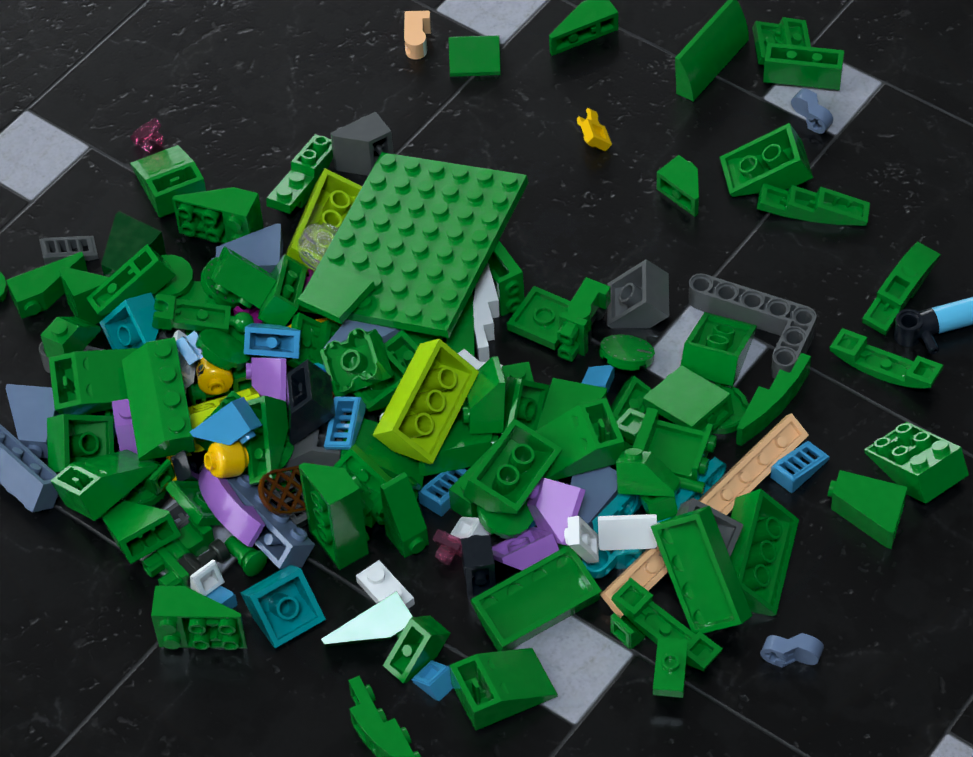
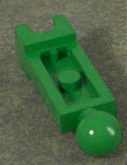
(196, 315)

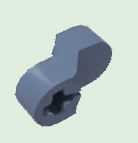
(817, 116)
(786, 651)

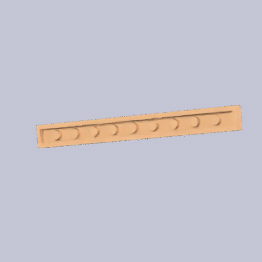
(721, 496)

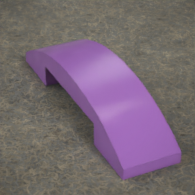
(227, 507)

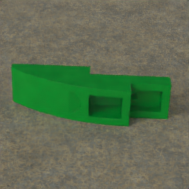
(304, 173)
(900, 287)
(378, 734)

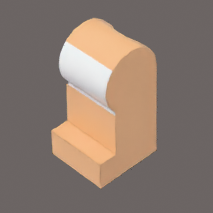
(416, 27)

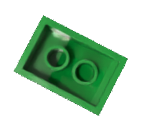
(770, 159)
(718, 348)

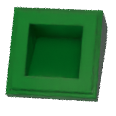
(160, 478)
(659, 505)
(625, 631)

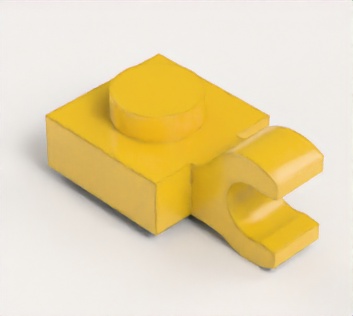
(594, 133)

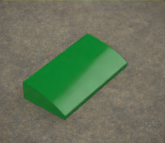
(710, 50)
(701, 571)
(536, 599)

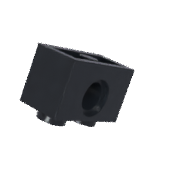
(478, 564)

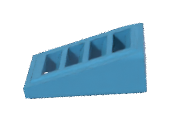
(345, 405)
(793, 481)
(427, 493)

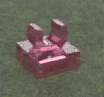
(147, 132)
(448, 546)

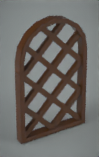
(265, 500)

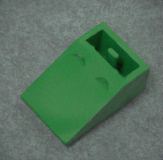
(167, 175)
(218, 214)
(88, 380)
(587, 439)
(919, 461)
(101, 481)
(194, 621)
(500, 685)

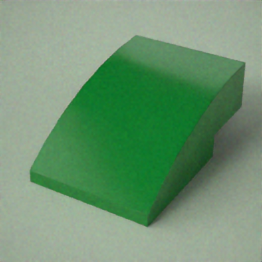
(400, 352)
(386, 459)

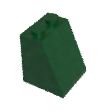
(127, 239)

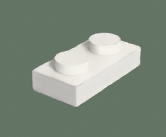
(582, 539)
(380, 583)

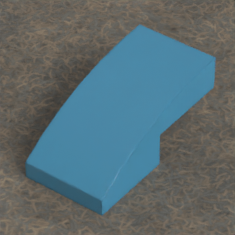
(188, 348)

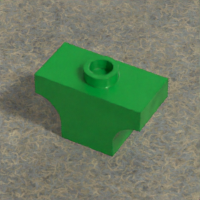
(670, 667)

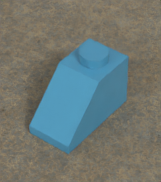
(272, 340)
(230, 424)

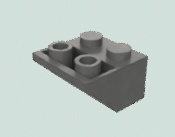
(360, 144)
(312, 449)

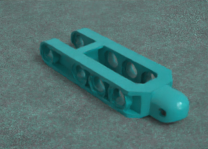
(627, 505)

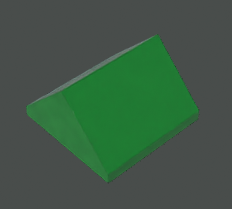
(474, 55)
(77, 287)
(524, 401)

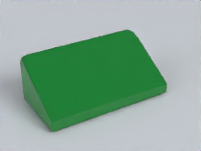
(630, 396)

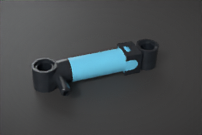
(914, 325)

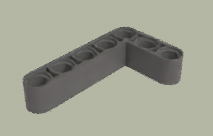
(770, 313)

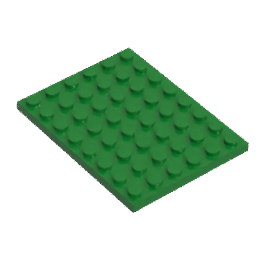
(422, 239)

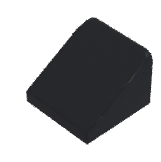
(185, 466)

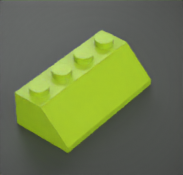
(327, 204)
(426, 402)

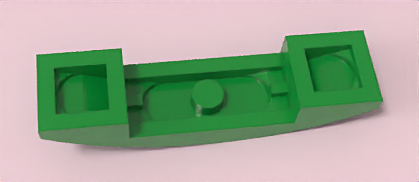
(882, 364)
(655, 622)

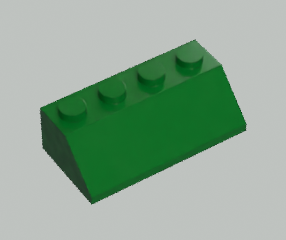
(158, 400)
(335, 512)
(762, 549)

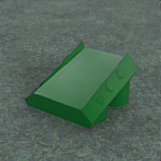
(356, 361)

